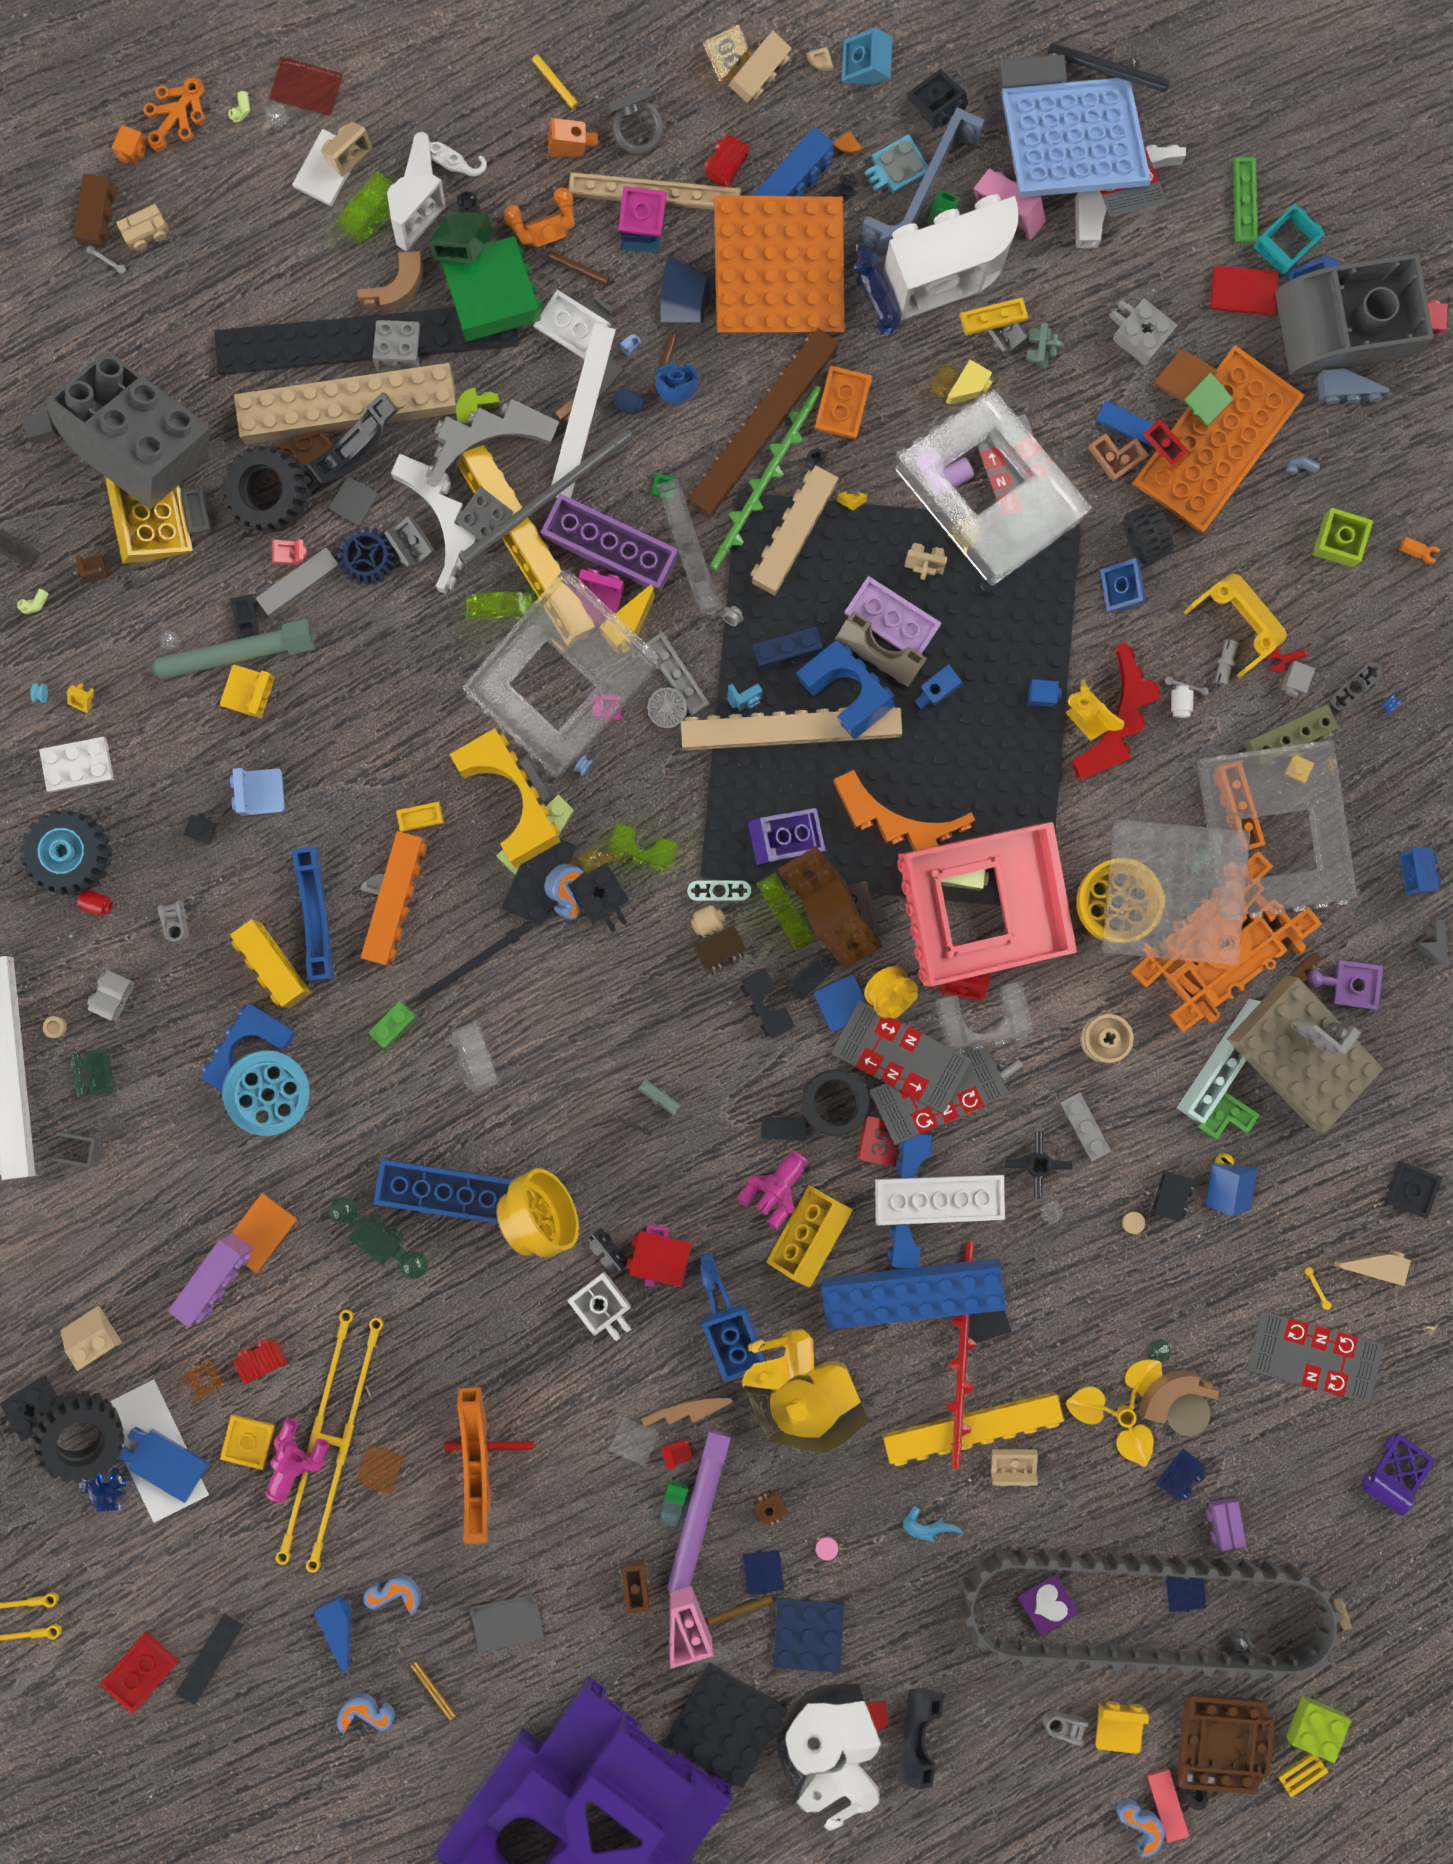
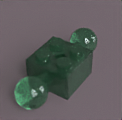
(377, 1238)

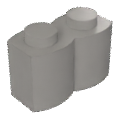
(110, 995)

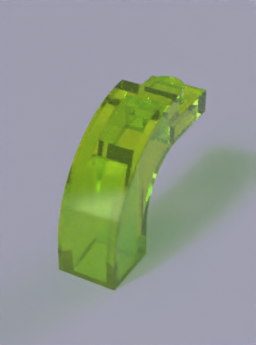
(498, 604)
(784, 911)

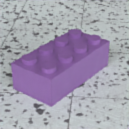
(210, 1280)

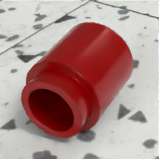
(95, 903)

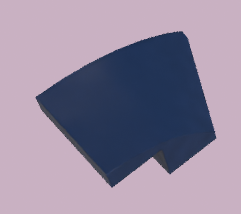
(683, 293)

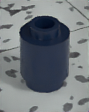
(627, 401)

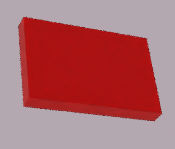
(1244, 290)
(139, 1672)

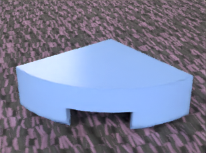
(630, 344)

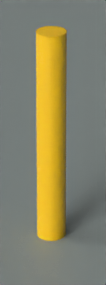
(555, 81)

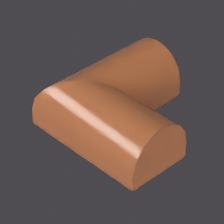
(1116, 461)

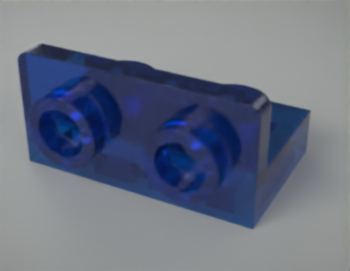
(1182, 1476)

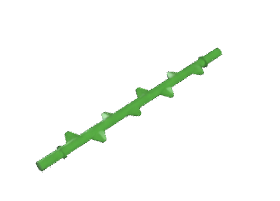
(759, 485)

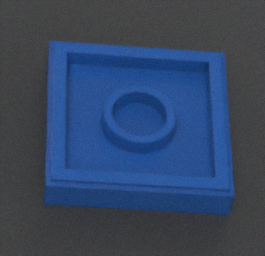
(839, 1001)

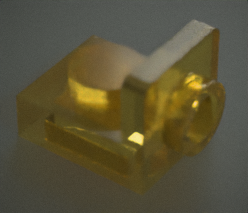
(944, 381)
(591, 860)

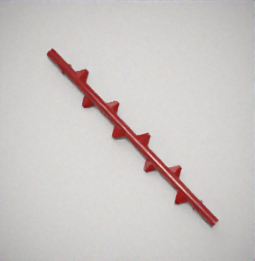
(962, 1386)

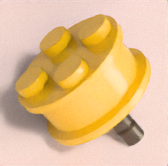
(890, 991)

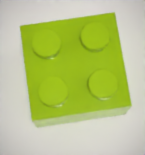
(1342, 537)
(1318, 1729)

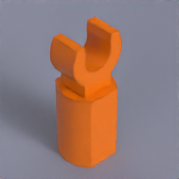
(1418, 549)

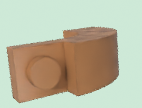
(401, 289)
(1168, 1388)

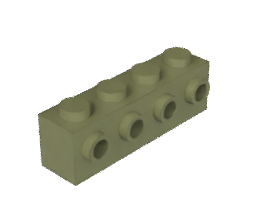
(1299, 731)

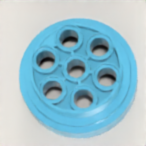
(258, 1063)

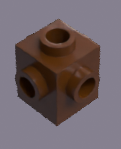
(771, 1500)

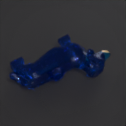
(875, 289)

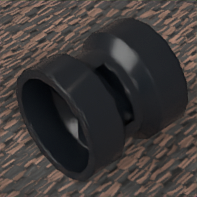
(466, 201)

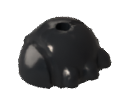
(1196, 1798)

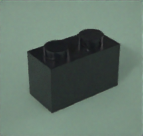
(1172, 1196)

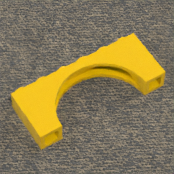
(534, 830)

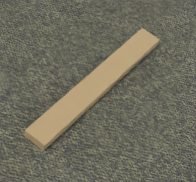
(677, 193)

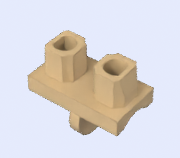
(925, 562)

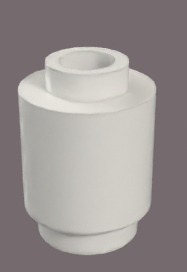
(1182, 702)

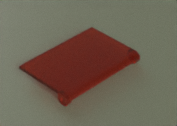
(306, 86)

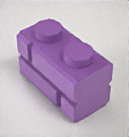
(1226, 1524)

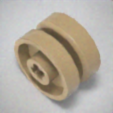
(1119, 1035)

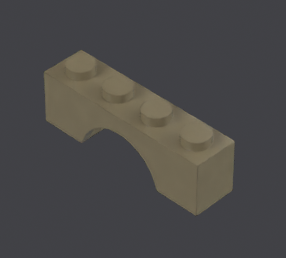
(858, 636)

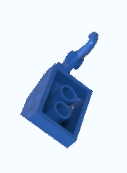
(728, 1330)

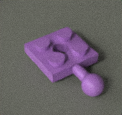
(1343, 990)

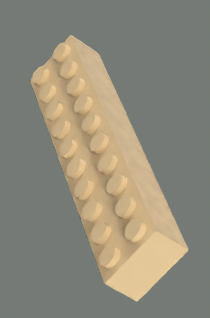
(342, 402)

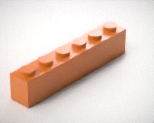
(393, 898)

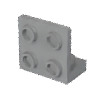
(396, 345)
(1334, 1038)

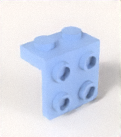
(257, 791)

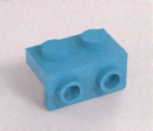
(749, 698)

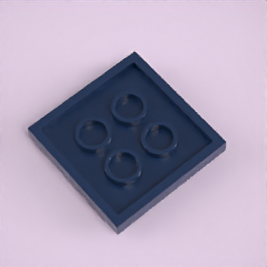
(808, 1634)

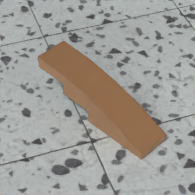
(696, 1410)

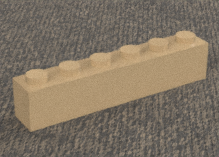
(795, 530)

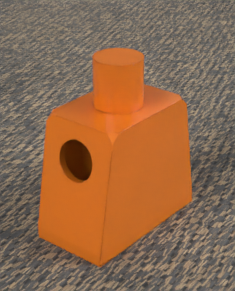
(569, 138)

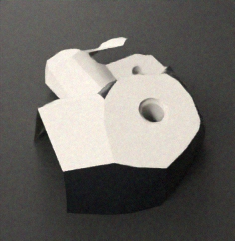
(823, 1749)

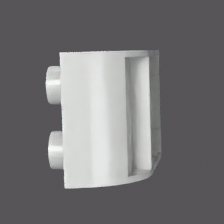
(951, 257)

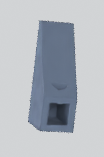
(1344, 385)

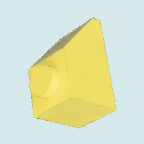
(970, 383)

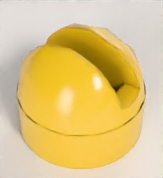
(1228, 1157)

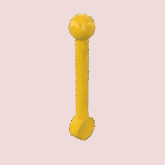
(1325, 1304)

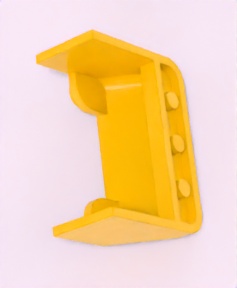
(1269, 630)

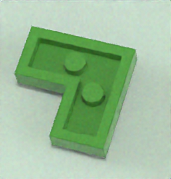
(1230, 1111)

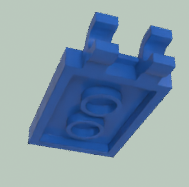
(164, 1463)

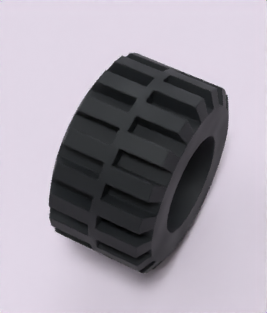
(1148, 533)

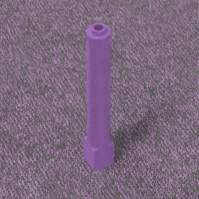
(699, 1509)

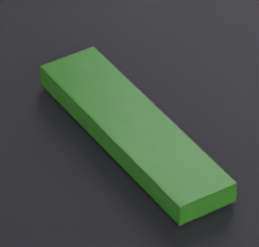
(1245, 200)

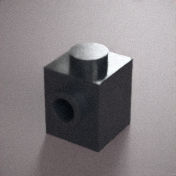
(200, 828)

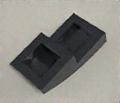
(244, 616)

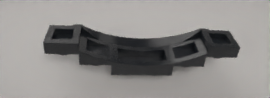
(354, 447)

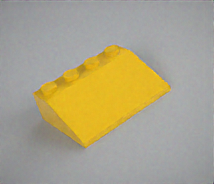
(146, 532)

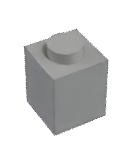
(1297, 679)

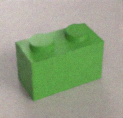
(393, 1025)

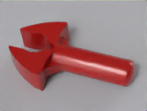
(1284, 659)

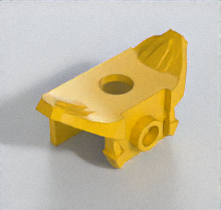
(1091, 714)

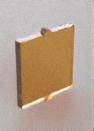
(380, 1469)

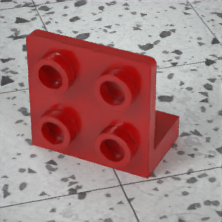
(970, 988)

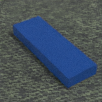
(1124, 423)

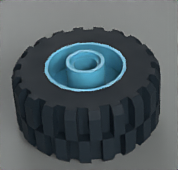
(66, 852)

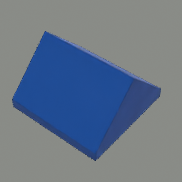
(1123, 585)
(1231, 1188)

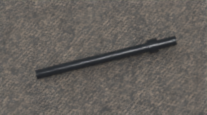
(511, 937)

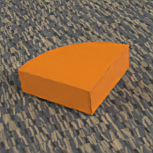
(847, 144)

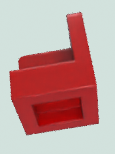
(676, 1452)

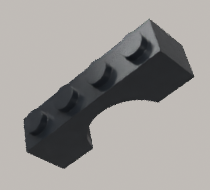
(915, 1765)

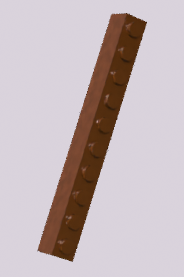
(763, 423)

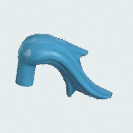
(926, 1532)

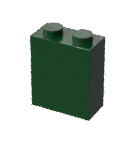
(461, 236)

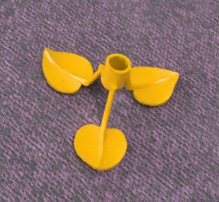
(1089, 1402)

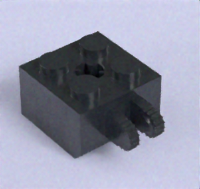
(597, 908)
(19, 1411)

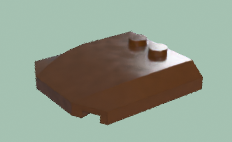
(1224, 1744)

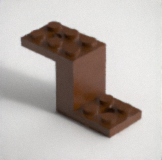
(830, 907)

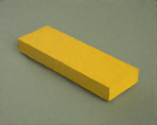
(993, 316)

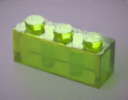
(366, 208)

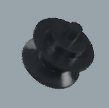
(848, 185)

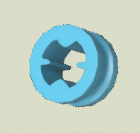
(39, 693)

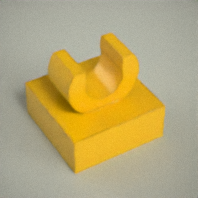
(79, 698)

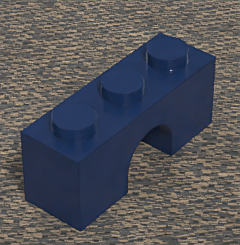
(797, 644)

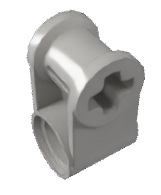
(174, 917)
(1069, 1727)

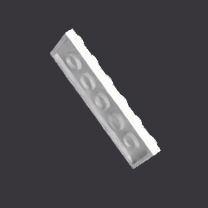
(939, 1199)

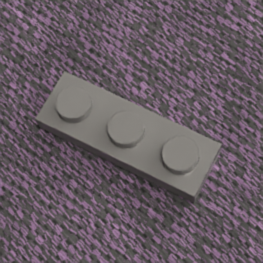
(1085, 1126)

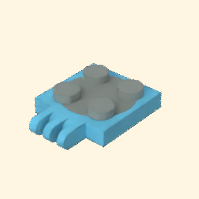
(897, 166)

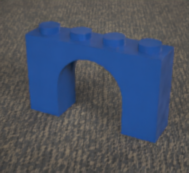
(838, 662)
(251, 1022)

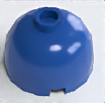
(676, 383)

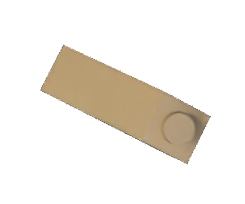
(1383, 1266)

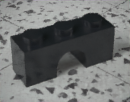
(756, 987)

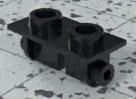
(602, 1242)

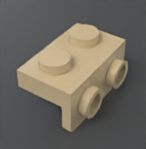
(1014, 1467)

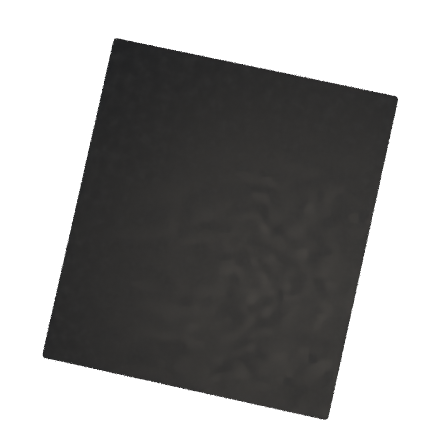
(963, 756)

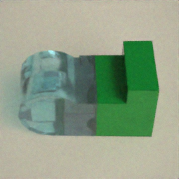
(673, 1503)

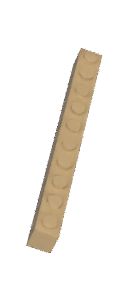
(779, 729)

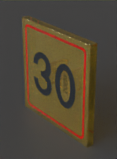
(727, 53)

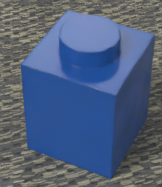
(1044, 693)

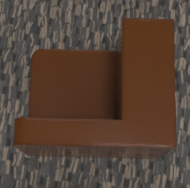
(92, 568)

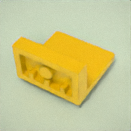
(247, 691)

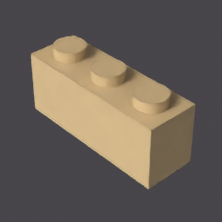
(761, 67)

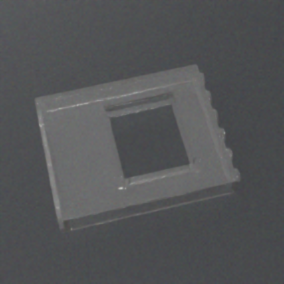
(1018, 522)
(593, 643)
(1279, 783)

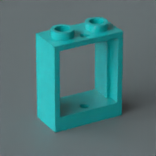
(1274, 254)

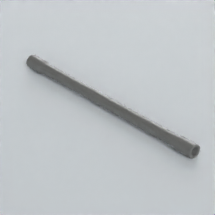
(613, 445)

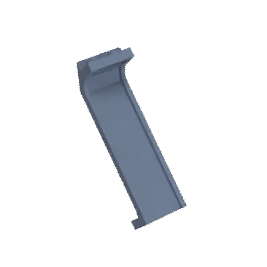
(963, 126)

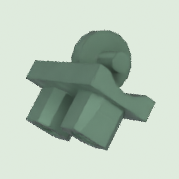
(1043, 336)

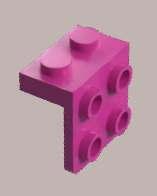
(606, 588)

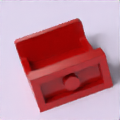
(659, 1258)

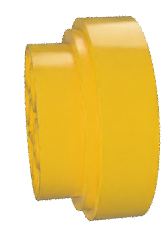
(1087, 898)
(538, 1215)

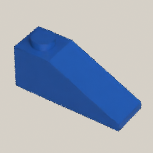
(335, 1623)

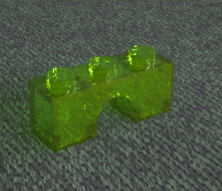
(661, 854)

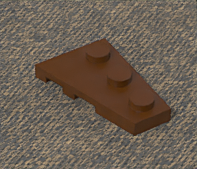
(305, 447)

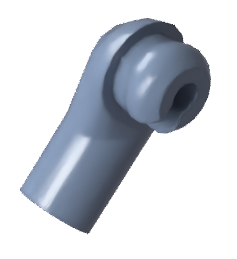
(1302, 462)

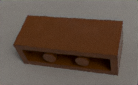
(94, 210)

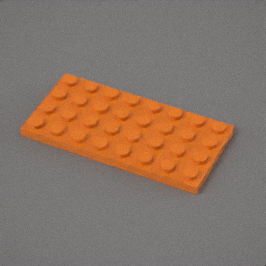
(1225, 447)

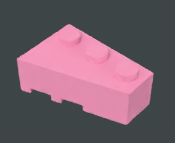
(1030, 209)
(688, 1630)

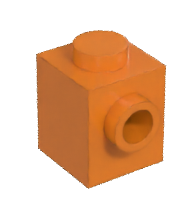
(129, 145)

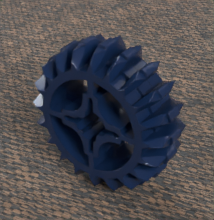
(359, 559)

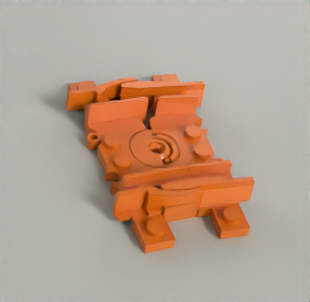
(1212, 982)

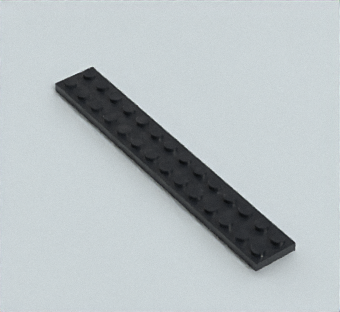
(341, 341)

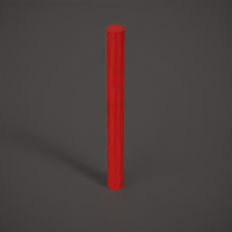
(494, 1445)

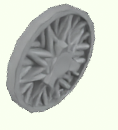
(667, 707)

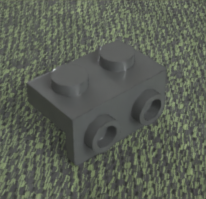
(1007, 337)
(410, 543)
(541, 786)

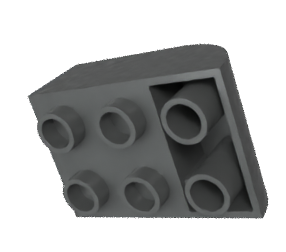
(1354, 315)
(129, 429)

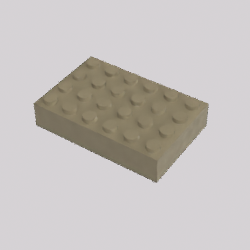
(1308, 1079)

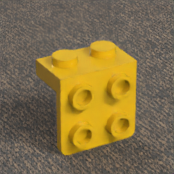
(1120, 1727)

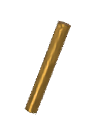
(740, 1610)
(433, 1690)

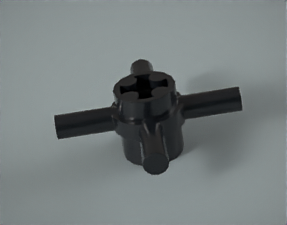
(1028, 1164)

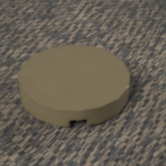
(1189, 1415)

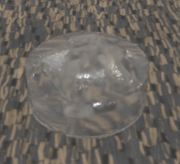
(276, 116)

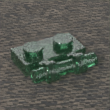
(98, 1070)

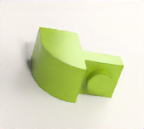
(470, 401)

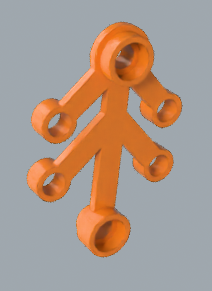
(176, 111)

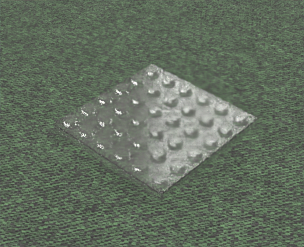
(1176, 892)

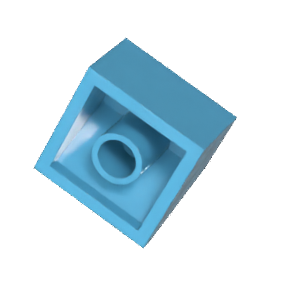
(867, 57)

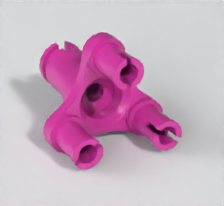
(775, 1188)
(292, 1461)

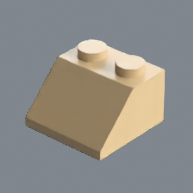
(346, 148)
(89, 1338)

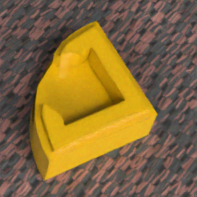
(852, 500)

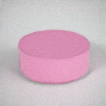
(826, 1548)

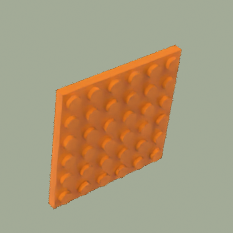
(779, 264)

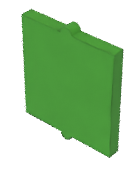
(1208, 399)

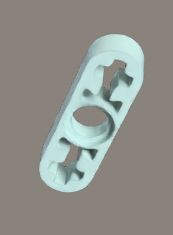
(702, 884)

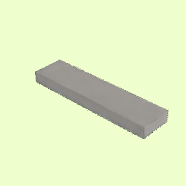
(297, 582)
(678, 675)

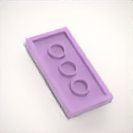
(893, 616)

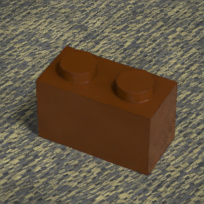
(635, 1586)

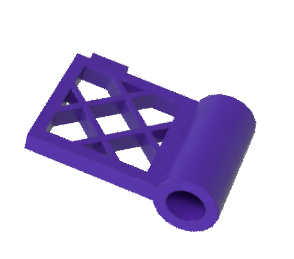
(1385, 1487)

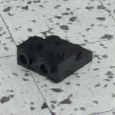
(938, 98)

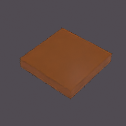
(1183, 375)

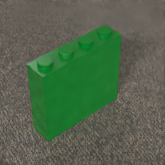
(493, 290)

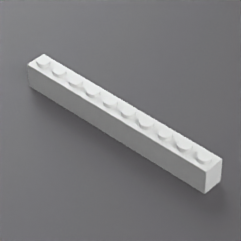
(15, 1126)

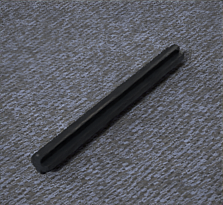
(1110, 67)

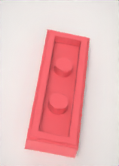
(1167, 1805)

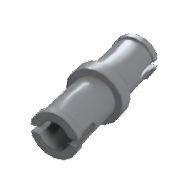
(1226, 662)

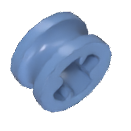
(583, 765)

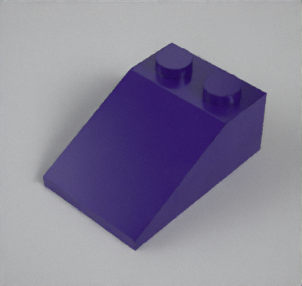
(785, 835)

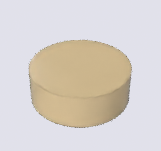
(54, 1027)
(1133, 1222)

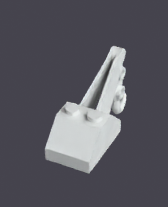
(419, 194)

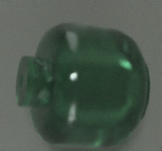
(1159, 1350)

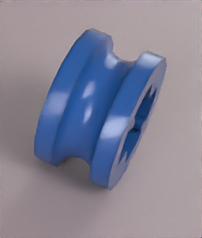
(1391, 703)

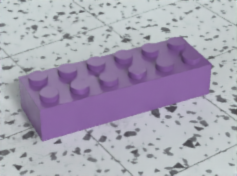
(609, 543)

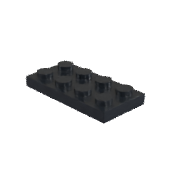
(527, 891)

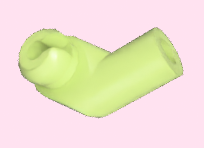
(242, 110)
(33, 605)

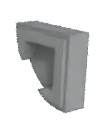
(373, 884)

